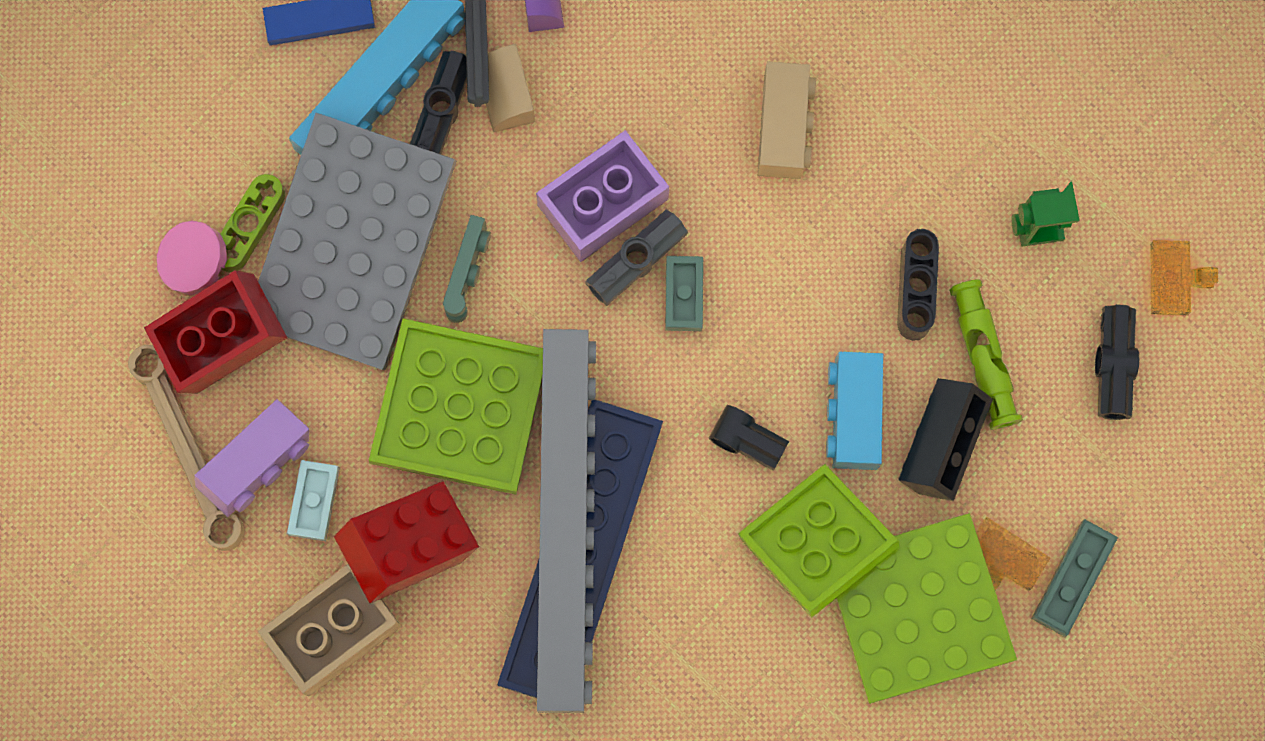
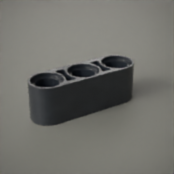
(922, 268)

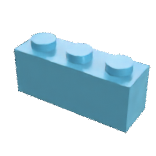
(856, 411)

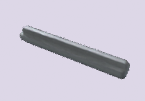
(476, 52)

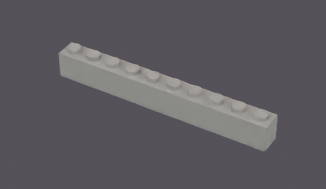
(563, 522)

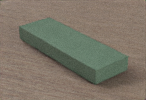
(1074, 578)

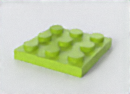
(818, 540)

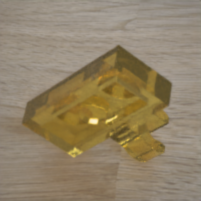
(1173, 277)
(1009, 556)

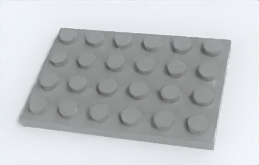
(353, 239)

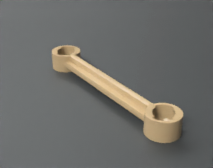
(183, 443)

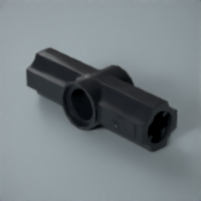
(446, 86)
(1116, 362)

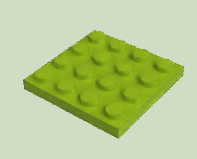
(458, 406)
(926, 613)

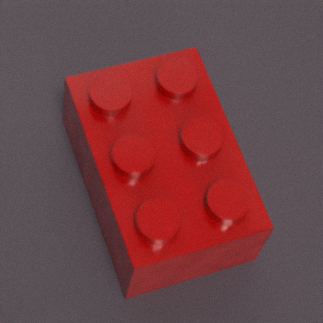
(215, 332)
(406, 541)

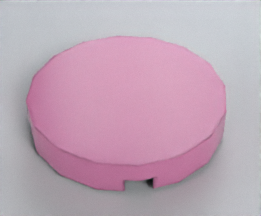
(191, 257)

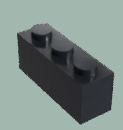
(945, 439)

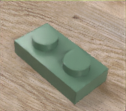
(684, 293)

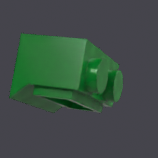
(1045, 216)

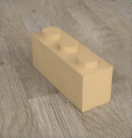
(785, 120)

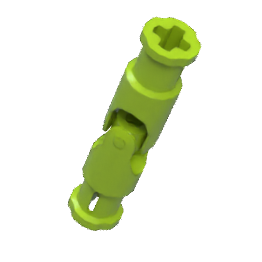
(989, 369)

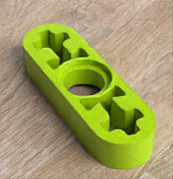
(270, 204)

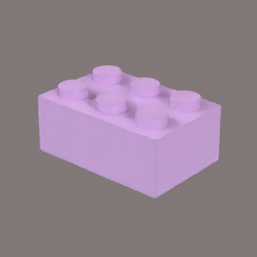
(602, 195)

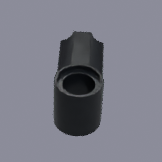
(740, 434)

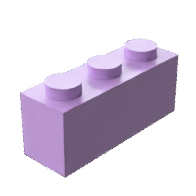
(253, 459)

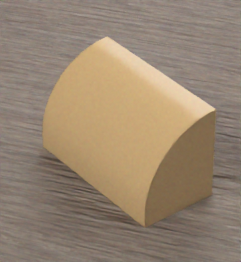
(508, 90)

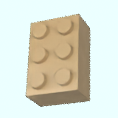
(328, 631)

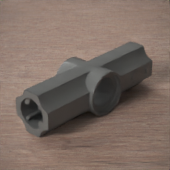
(652, 241)

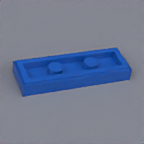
(316, 19)

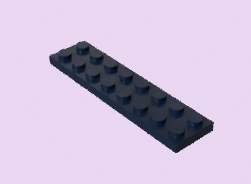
(622, 457)

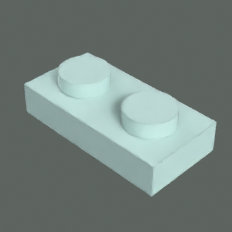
(313, 500)

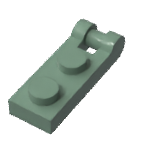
(465, 270)

